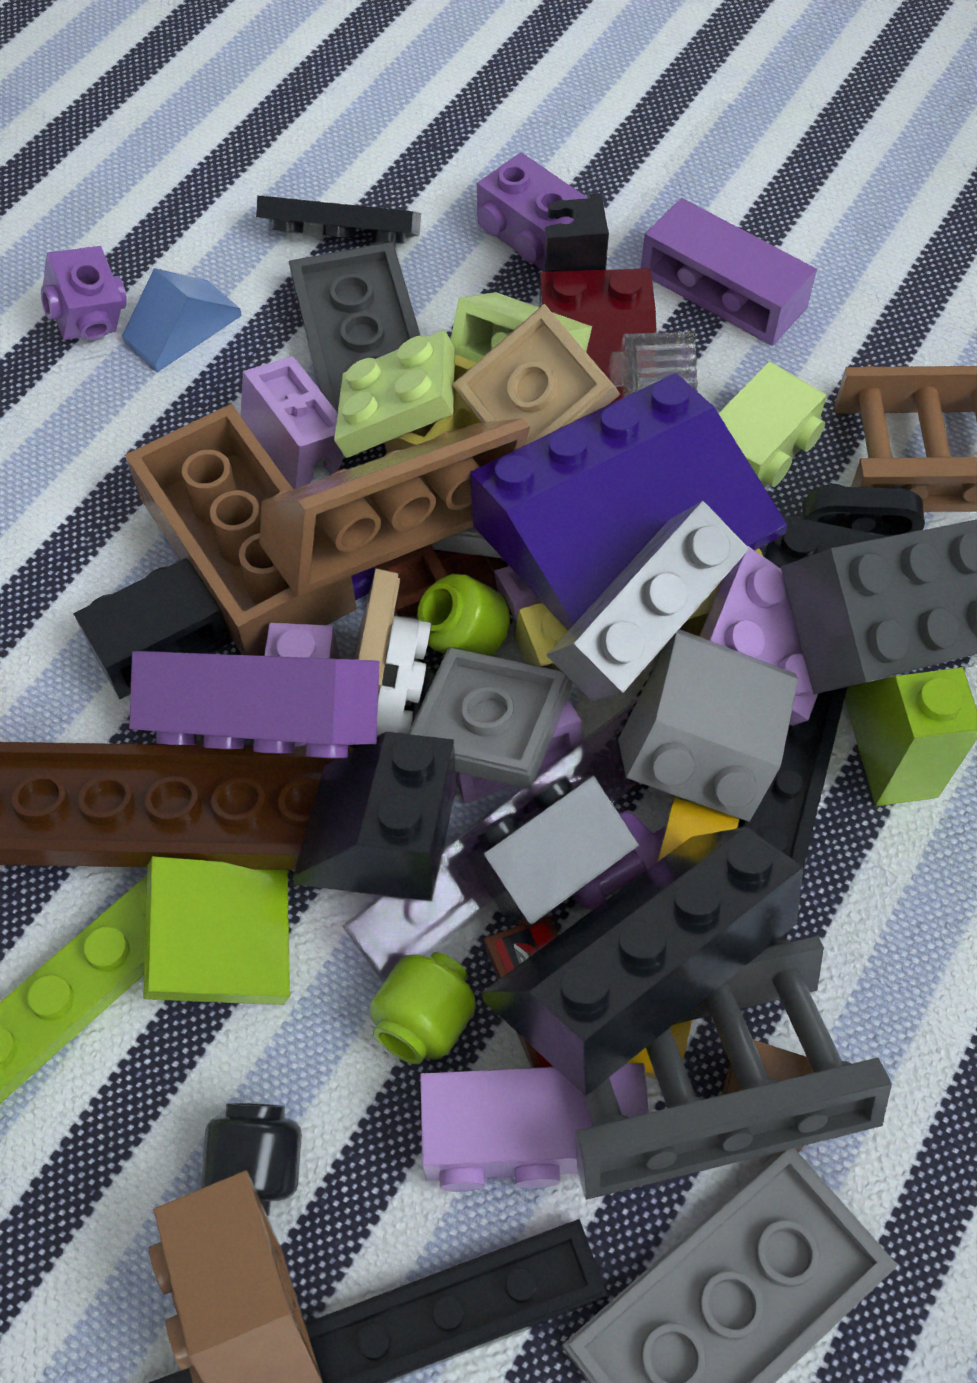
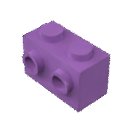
(516, 203)

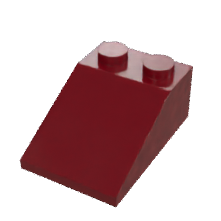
(607, 300)

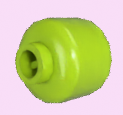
(464, 615)
(422, 1007)

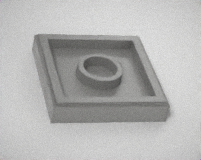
(496, 714)

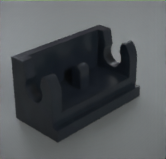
(580, 243)

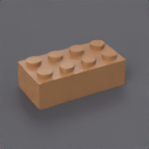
(207, 499)

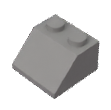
(710, 725)

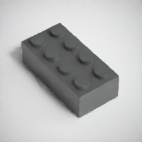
(886, 605)

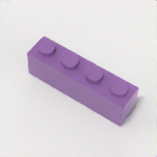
(257, 699)

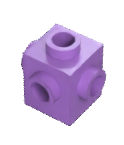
(82, 293)

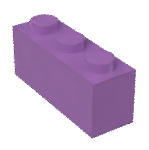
(727, 271)

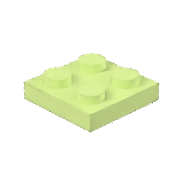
(396, 393)

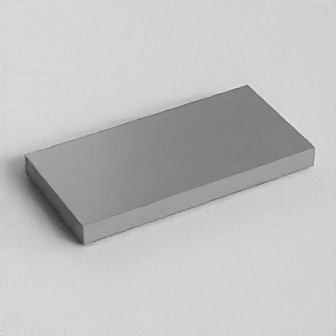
(739, 1289)

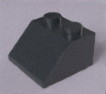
(381, 818)

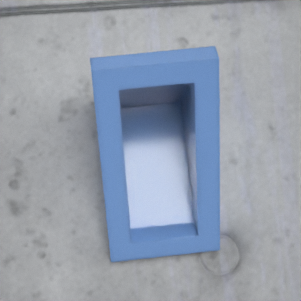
(175, 317)

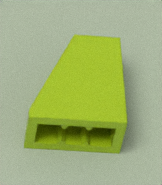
(912, 732)

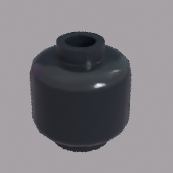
(256, 1141)

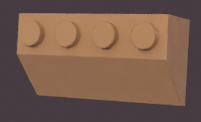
(381, 506)

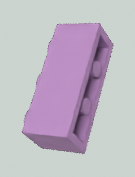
(510, 1124)

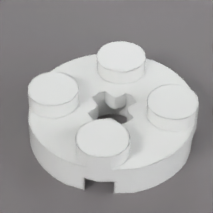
(402, 675)

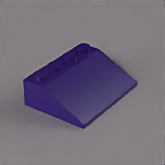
(602, 487)

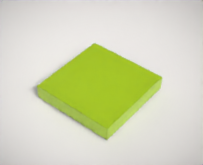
(216, 933)

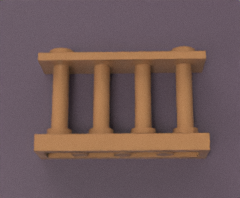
(939, 479)

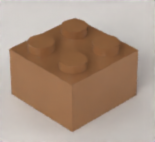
(230, 1289)

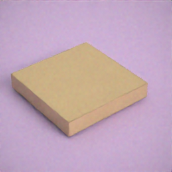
(536, 377)
(378, 619)

